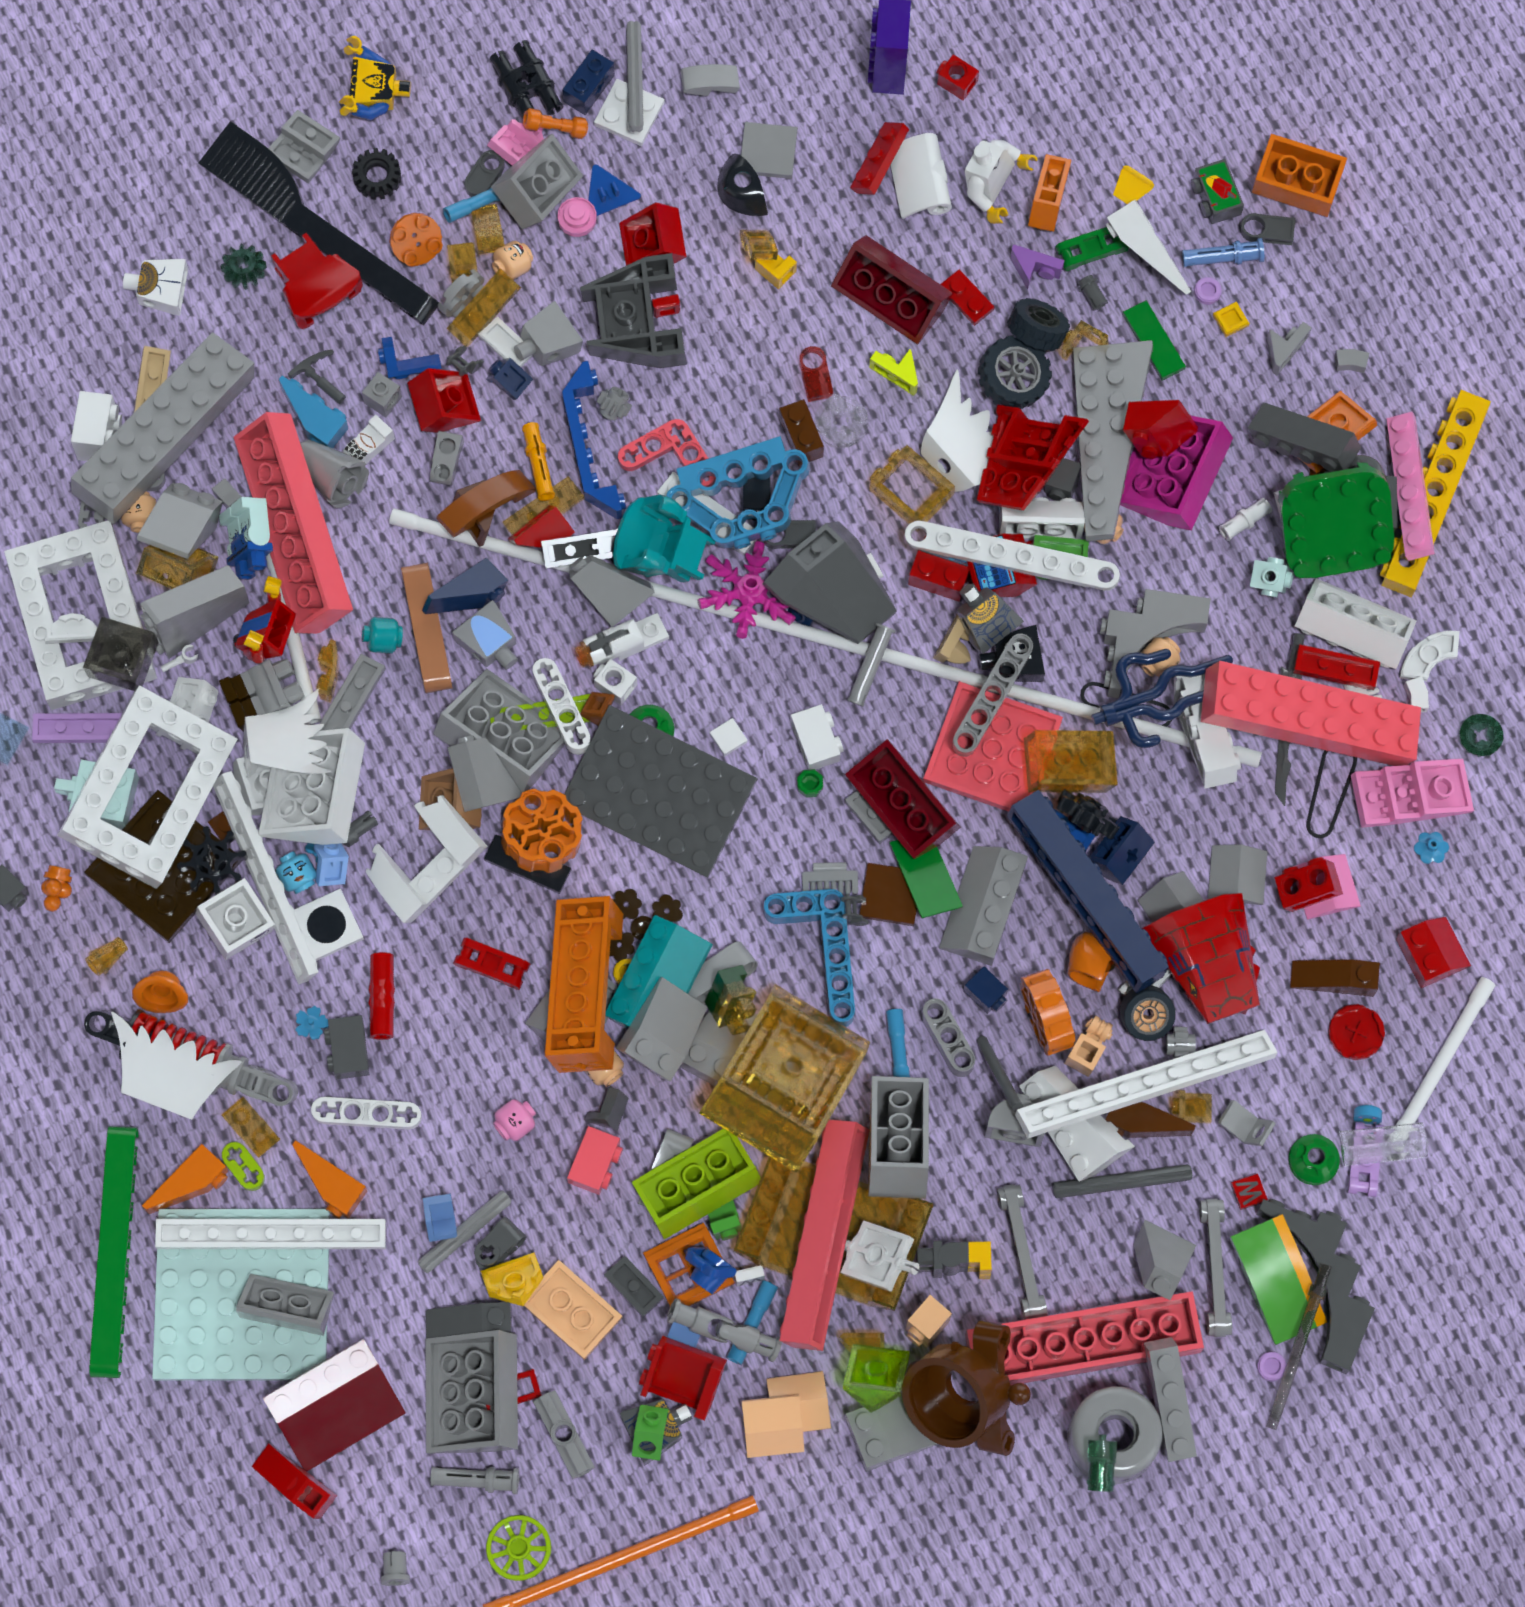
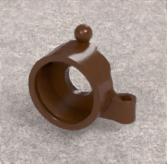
(947, 1416)

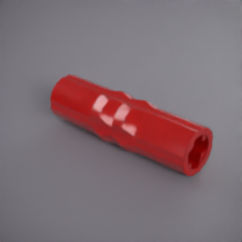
(381, 996)

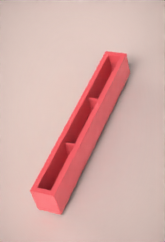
(824, 1235)

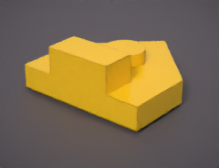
(513, 1280)

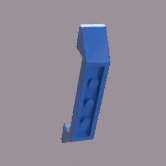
(604, 498)

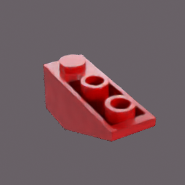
(294, 1482)

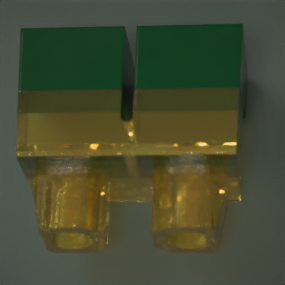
(730, 1000)

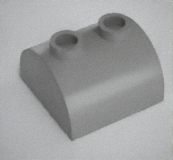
(1005, 1126)

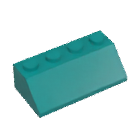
(663, 952)

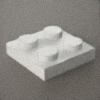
(614, 113)

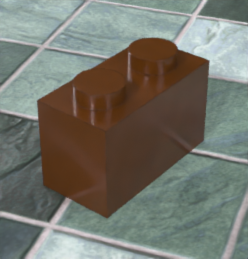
(801, 430)

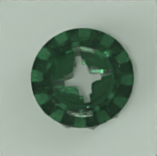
(1478, 723)

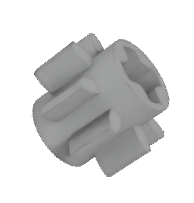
(614, 403)
(1180, 1042)

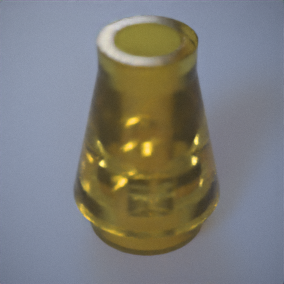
(104, 957)

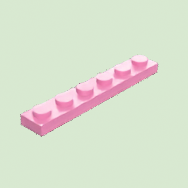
(1410, 486)

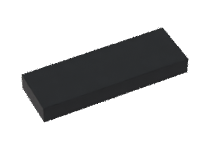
(553, 881)

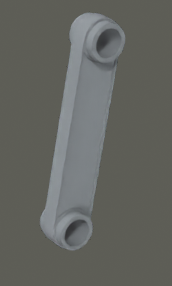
(1011, 1199)
(1219, 1322)

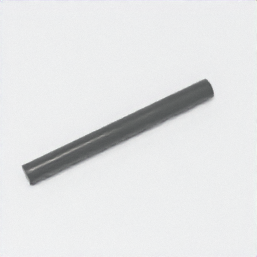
(999, 1073)

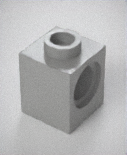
(381, 394)

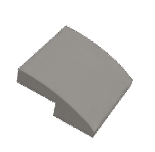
(304, 146)

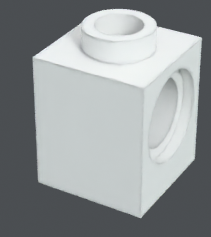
(620, 691)

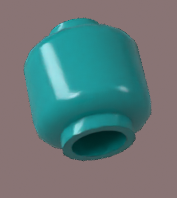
(382, 635)

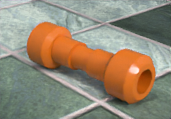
(576, 127)

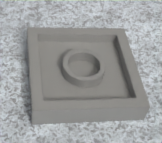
(769, 149)

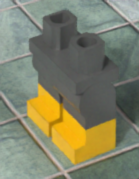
(956, 1258)

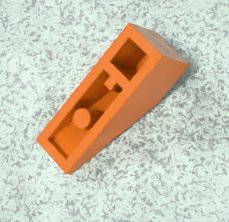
(1049, 193)
(191, 1179)
(335, 1187)

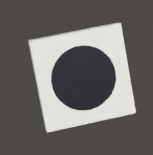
(328, 925)

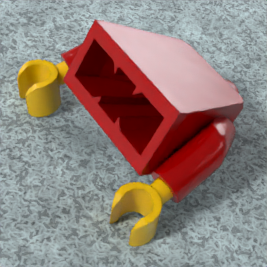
(266, 628)

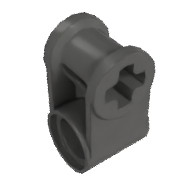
(500, 1240)

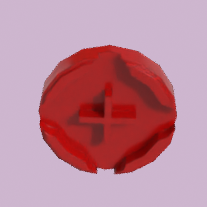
(1356, 1032)

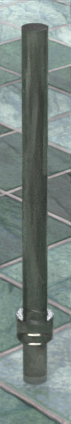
(1317, 1293)

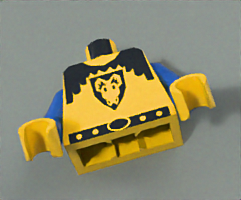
(372, 83)

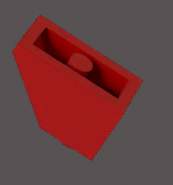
(545, 526)

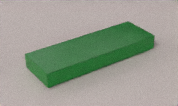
(1146, 328)

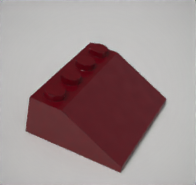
(334, 1405)

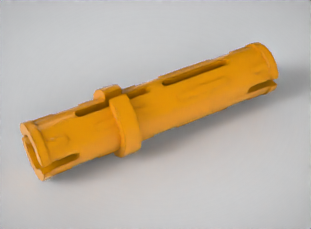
(536, 452)

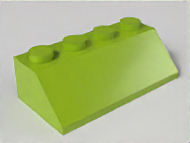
(697, 1182)

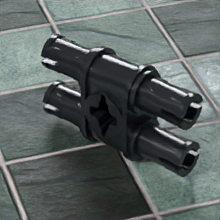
(531, 71)

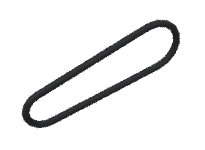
(1339, 803)

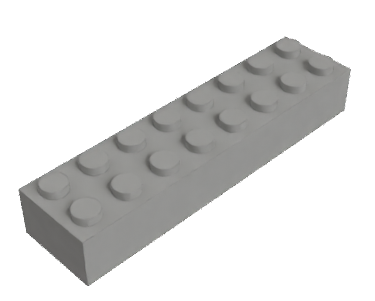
(162, 428)

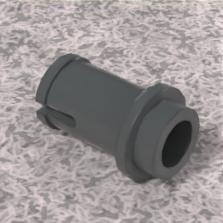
(1092, 292)

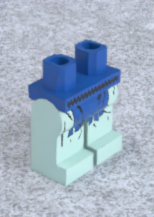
(247, 535)

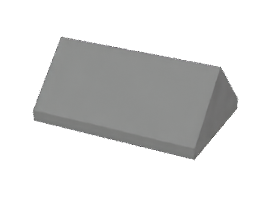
(1169, 896)
(285, 1304)

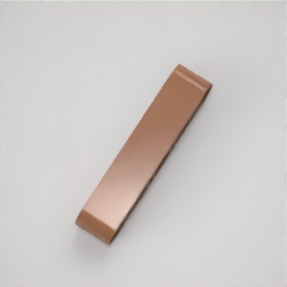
(426, 629)

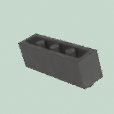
(1304, 438)

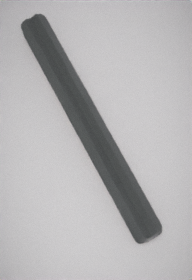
(1122, 1181)

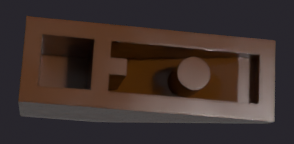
(1336, 976)
(1146, 1121)

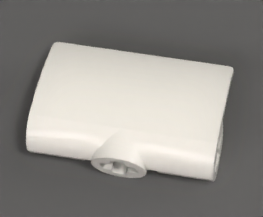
(920, 176)

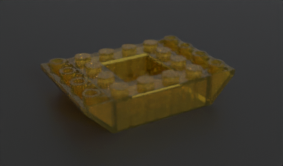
(768, 1102)

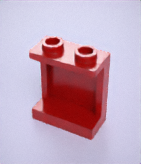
(683, 1375)

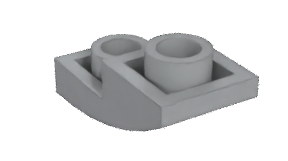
(704, 78)

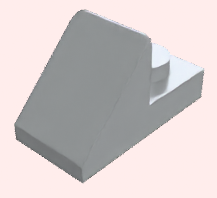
(1282, 349)

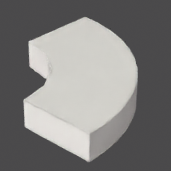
(1428, 653)

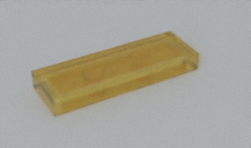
(484, 307)
(566, 497)

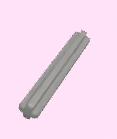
(465, 1231)

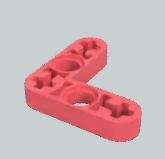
(668, 443)

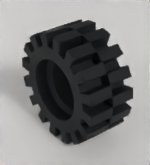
(376, 188)

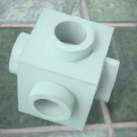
(1261, 576)

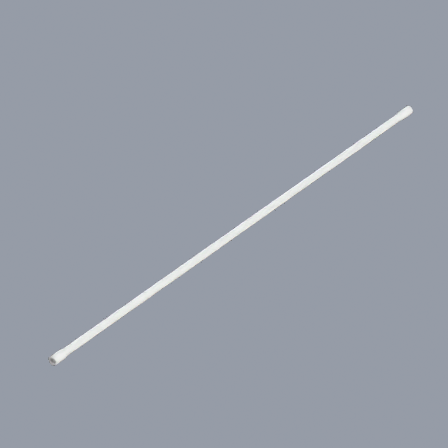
(414, 522)

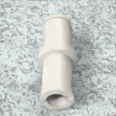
(1245, 519)

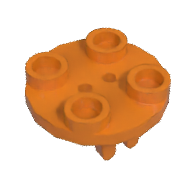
(426, 232)

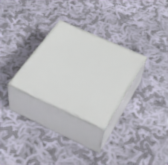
(728, 737)

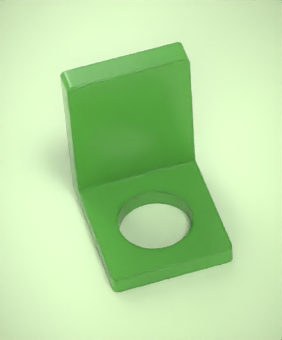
(651, 1428)

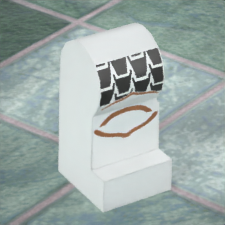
(370, 440)

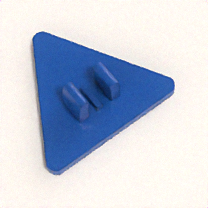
(608, 191)

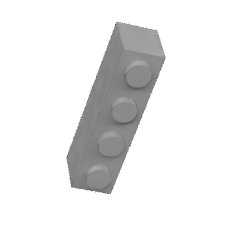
(1170, 1398)

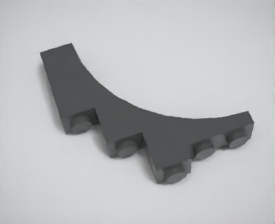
(1346, 1315)

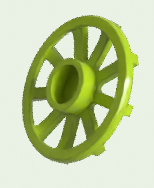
(518, 1548)

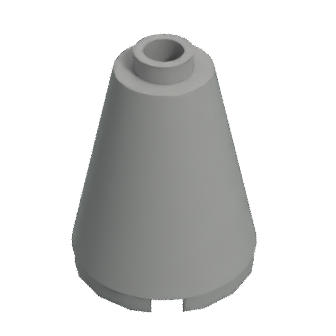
(334, 472)

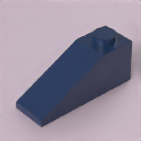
(468, 590)

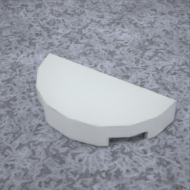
(71, 629)

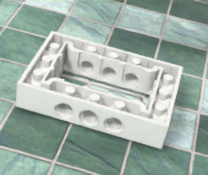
(96, 543)
(142, 860)

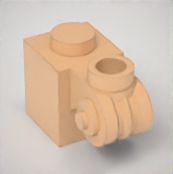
(1089, 1047)

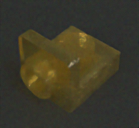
(1193, 1107)

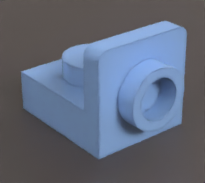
(331, 864)

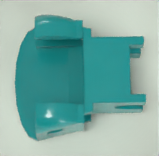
(652, 546)

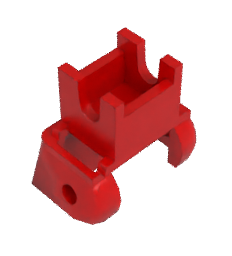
(315, 281)

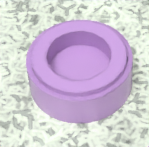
(1207, 290)
(1271, 1366)

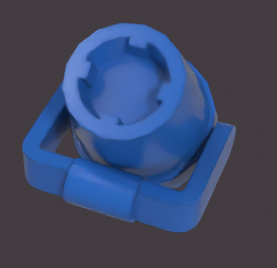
(709, 1268)

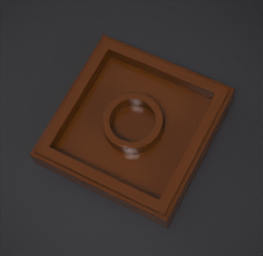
(887, 896)

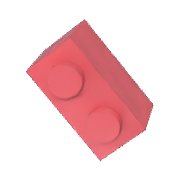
(594, 1161)

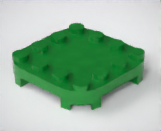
(1336, 521)

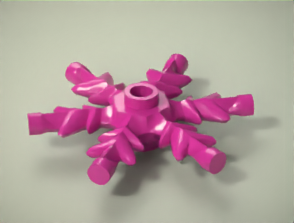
(747, 589)

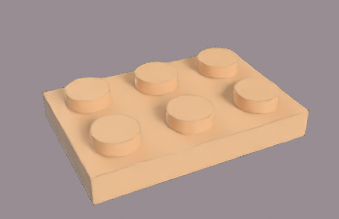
(572, 1310)

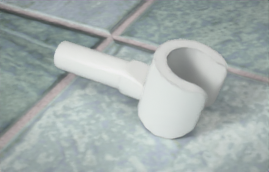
(180, 659)

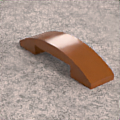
(483, 499)

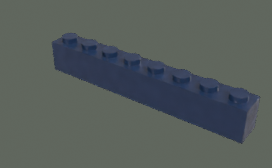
(1088, 891)

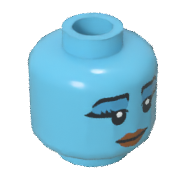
(296, 872)

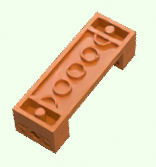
(580, 983)

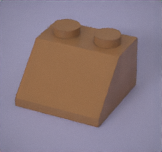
(445, 784)

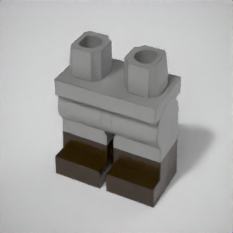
(261, 690)

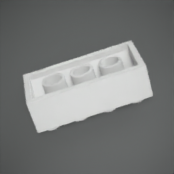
(1355, 624)

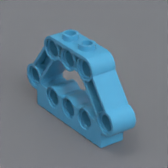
(745, 459)

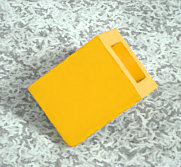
(777, 271)

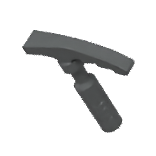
(323, 383)

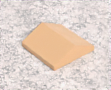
(812, 1397)
(773, 1426)

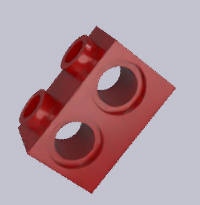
(1309, 891)

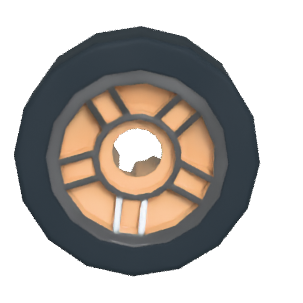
(1161, 1012)

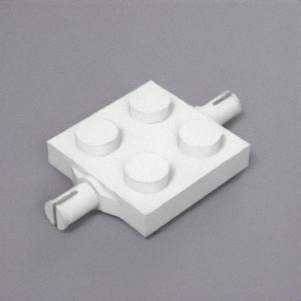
(878, 1256)

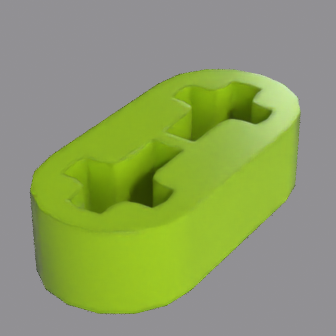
(248, 1162)

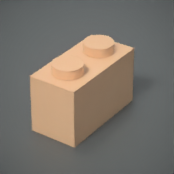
(927, 1322)

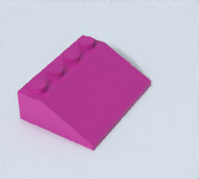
(1177, 485)

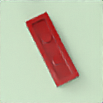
(879, 158)
(1336, 667)

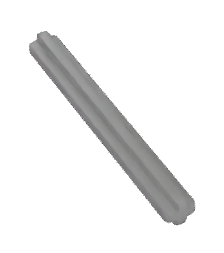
(634, 76)

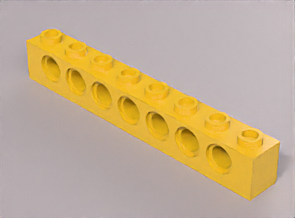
(1473, 411)

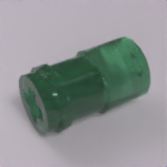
(1101, 1464)

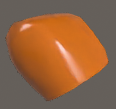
(1089, 962)

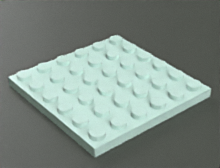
(197, 1298)

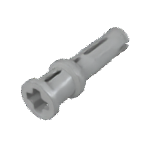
(490, 1479)

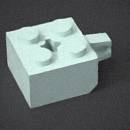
(121, 803)

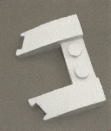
(461, 848)

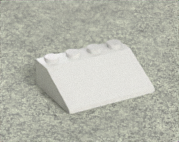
(316, 805)

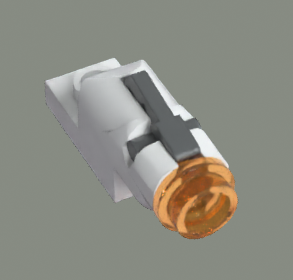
(621, 641)

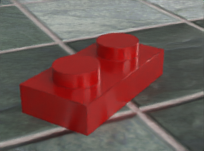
(968, 297)

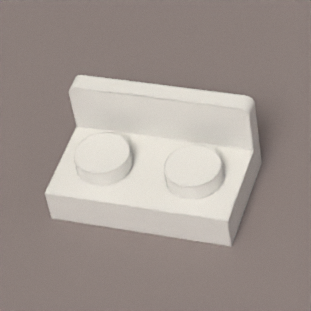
(195, 697)

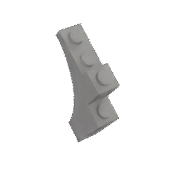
(1156, 615)

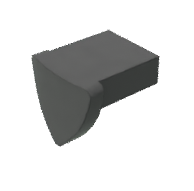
(611, 1110)

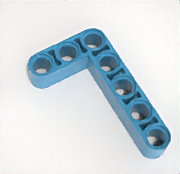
(830, 944)

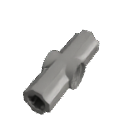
(555, 1418)

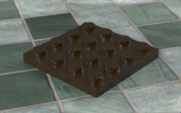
(173, 902)

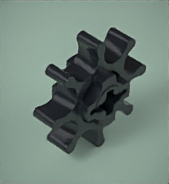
(1087, 814)
(201, 860)

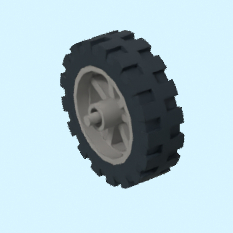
(1003, 393)

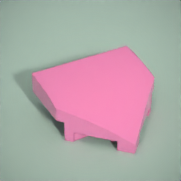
(514, 141)

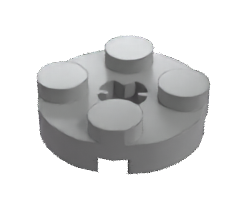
(461, 293)

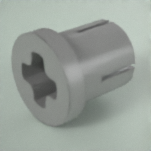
(395, 1569)

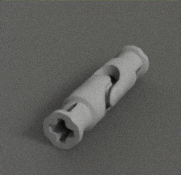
(742, 1336)

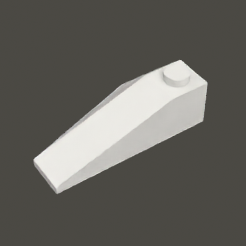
(1139, 235)

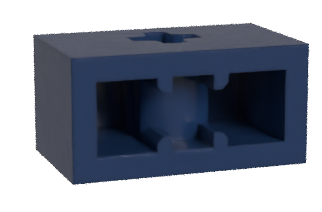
(588, 82)
(1122, 854)

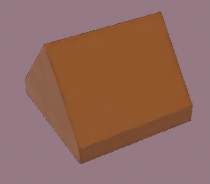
(597, 706)

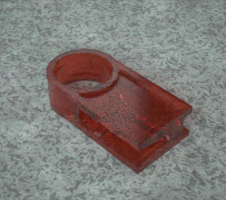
(816, 380)

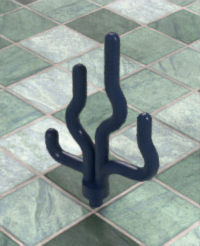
(1128, 705)

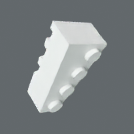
(1208, 743)
(1085, 1145)

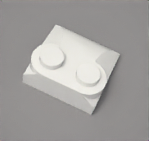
(254, 787)

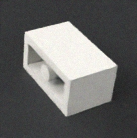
(816, 738)

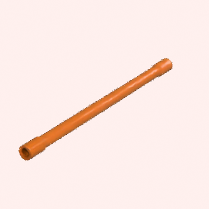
(731, 1513)

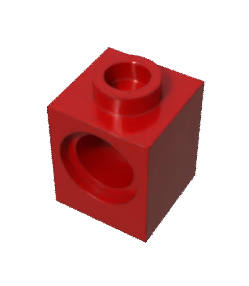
(958, 87)

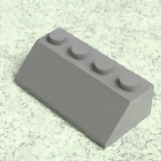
(987, 899)

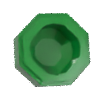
(810, 783)

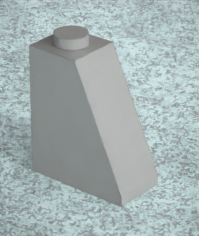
(610, 590)
(480, 774)
(1161, 1258)

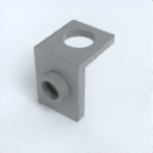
(1244, 1124)

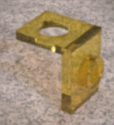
(1074, 337)

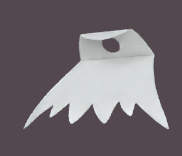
(958, 439)
(282, 739)
(167, 1075)

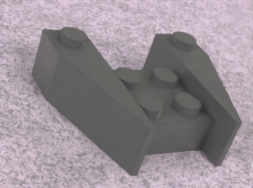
(628, 317)

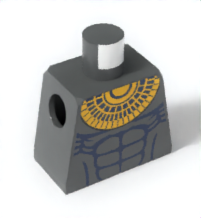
(986, 617)
(672, 1432)

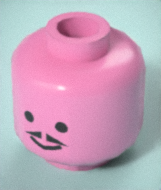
(514, 1120)

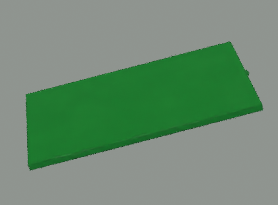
(927, 881)

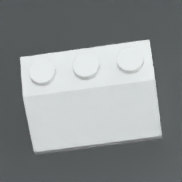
(1044, 518)

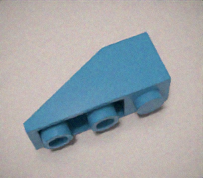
(315, 418)

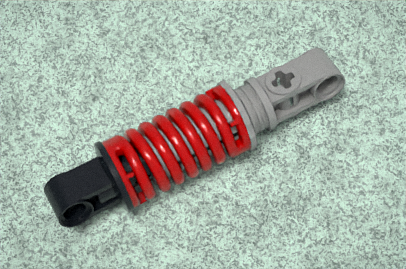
(246, 1078)

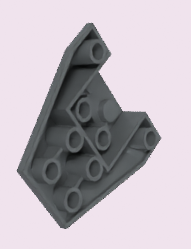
(832, 583)

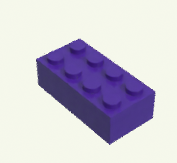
(889, 46)

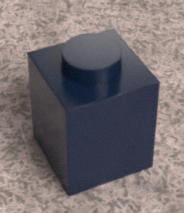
(986, 991)

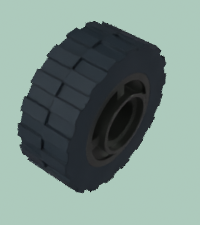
(1038, 324)

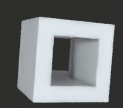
(1417, 693)

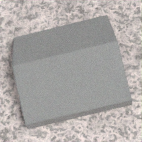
(1236, 871)

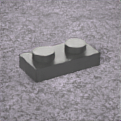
(634, 1286)

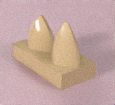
(951, 647)

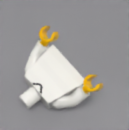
(988, 173)

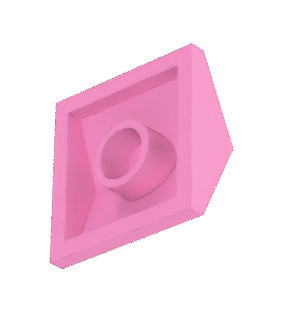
(1343, 902)

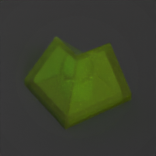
(875, 1375)

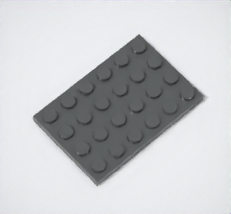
(659, 791)

